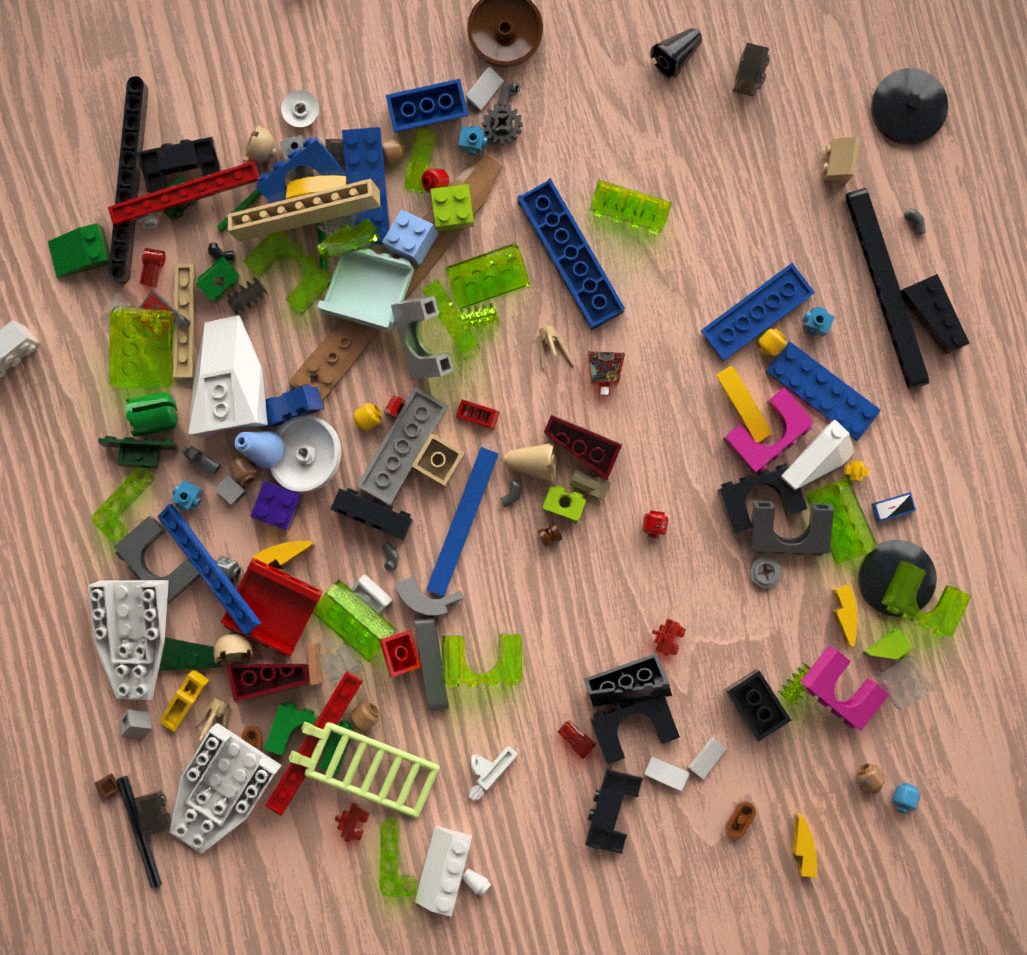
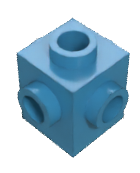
(472, 140)
(824, 321)
(193, 493)

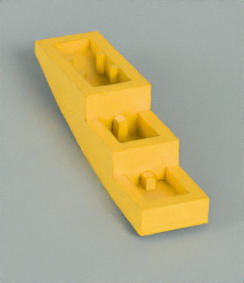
(743, 404)

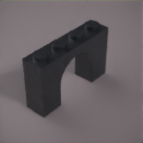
(734, 497)
(607, 724)

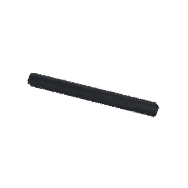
(142, 842)

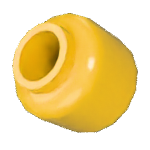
(772, 342)
(367, 416)

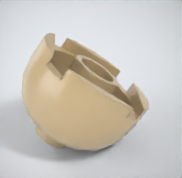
(260, 146)
(232, 649)

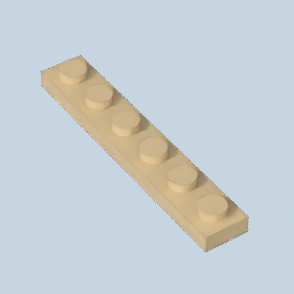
(184, 337)

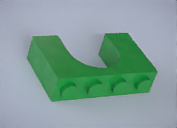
(290, 717)

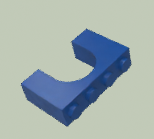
(311, 154)

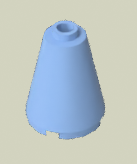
(261, 447)

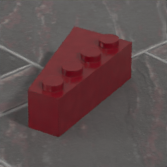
(586, 445)
(261, 680)

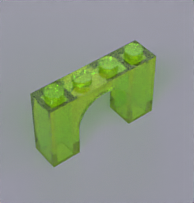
(275, 247)
(452, 320)
(902, 598)
(507, 669)

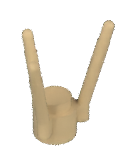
(548, 336)
(216, 708)

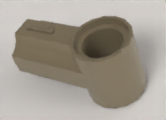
(593, 486)

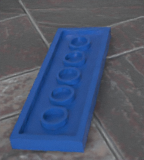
(365, 161)
(757, 312)
(823, 390)

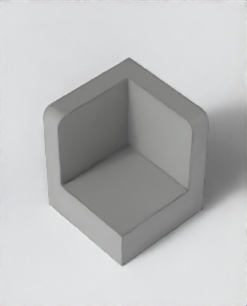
(230, 490)
(135, 724)

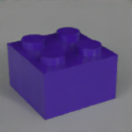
(276, 505)

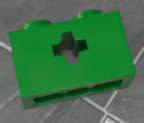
(221, 269)

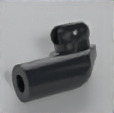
(217, 253)

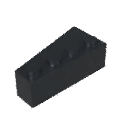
(936, 313)
(372, 514)
(629, 682)

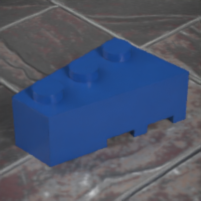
(292, 404)

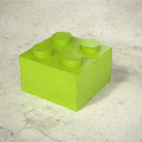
(452, 207)

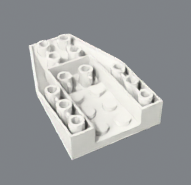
(226, 381)
(129, 633)
(219, 788)

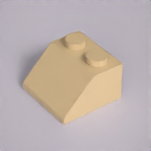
(841, 159)

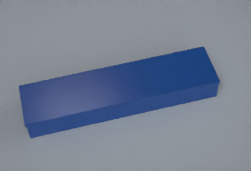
(571, 254)

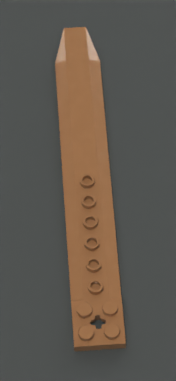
(350, 339)

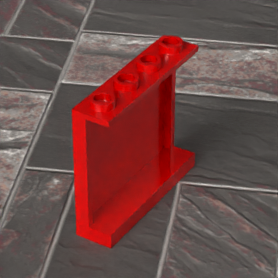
(278, 602)

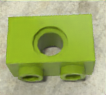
(576, 503)

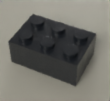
(757, 705)

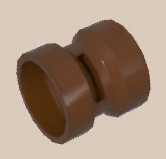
(553, 532)

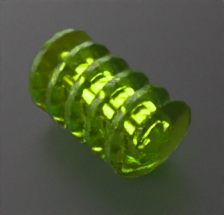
(480, 316)
(795, 688)

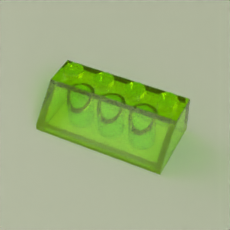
(630, 206)
(487, 275)
(850, 529)
(353, 619)

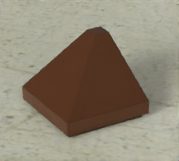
(107, 786)

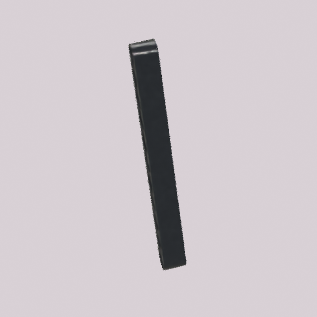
(125, 171)
(887, 288)

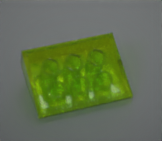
(140, 348)

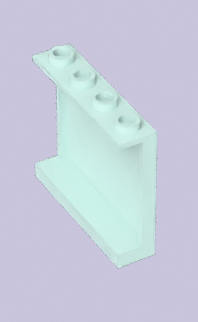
(366, 288)

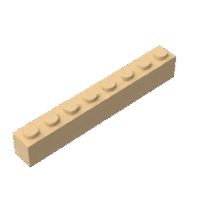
(304, 210)

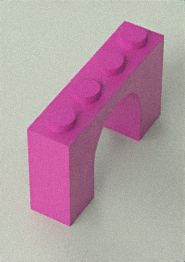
(794, 422)
(821, 682)

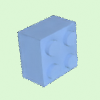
(410, 237)

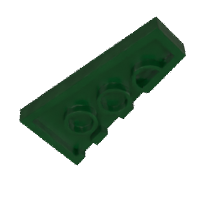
(187, 655)

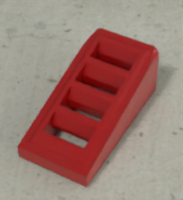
(394, 406)
(492, 420)

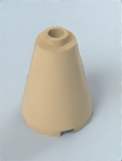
(534, 461)

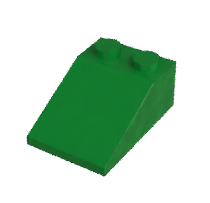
(79, 250)

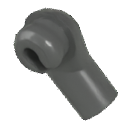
(508, 91)
(917, 218)
(514, 493)
(392, 558)

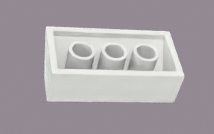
(443, 870)

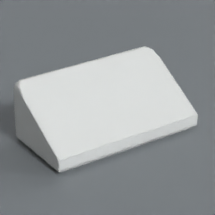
(484, 88)
(371, 593)
(707, 757)

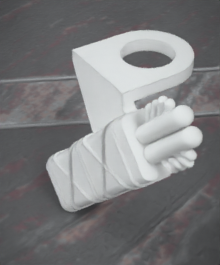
(489, 771)

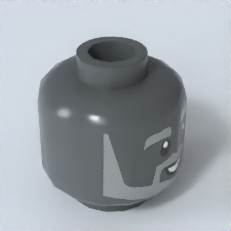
(229, 568)

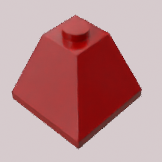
(400, 653)

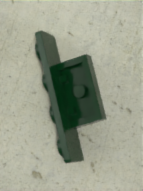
(138, 452)

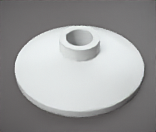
(296, 100)

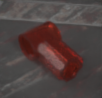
(152, 262)
(579, 742)

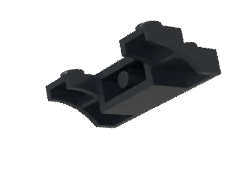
(177, 158)
(606, 810)

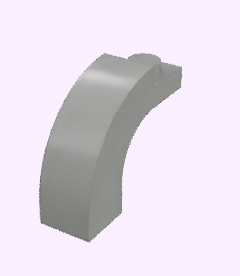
(419, 602)

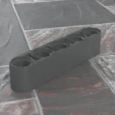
(431, 663)

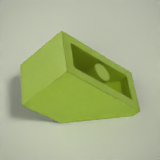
(891, 645)

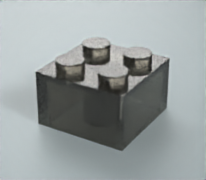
(751, 69)

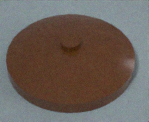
(505, 31)

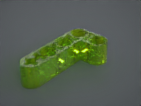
(125, 501)
(393, 856)

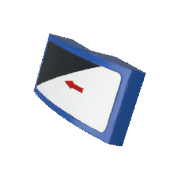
(893, 507)

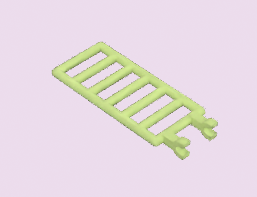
(398, 806)

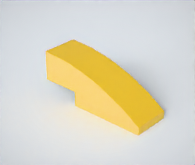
(313, 184)
(283, 552)
(846, 613)
(184, 700)
(804, 848)

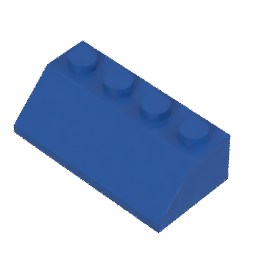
(427, 105)

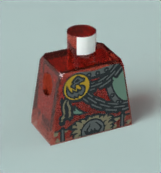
(605, 369)

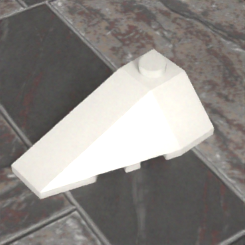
(823, 454)

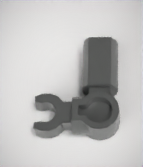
(203, 460)

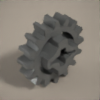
(506, 118)

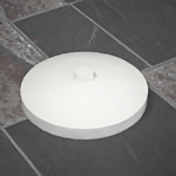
(309, 454)

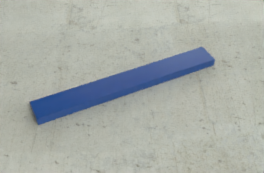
(462, 521)
(209, 570)

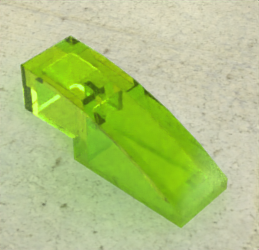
(420, 158)
(348, 240)

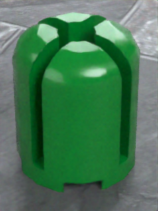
(152, 413)

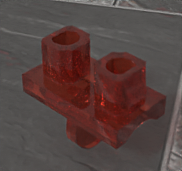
(666, 636)
(348, 822)

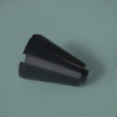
(676, 51)

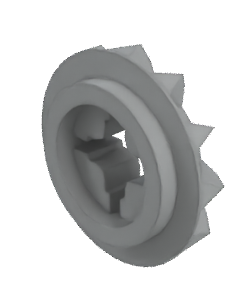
(770, 564)

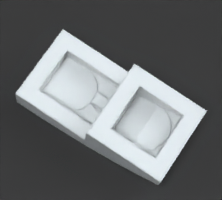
(667, 773)

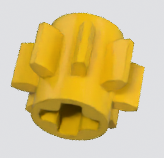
(856, 471)

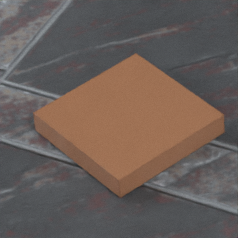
(314, 663)

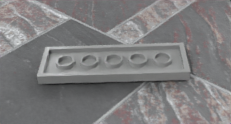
(402, 445)

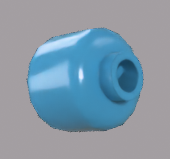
(906, 798)

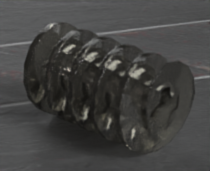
(246, 296)

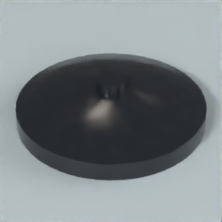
(909, 106)
(880, 567)

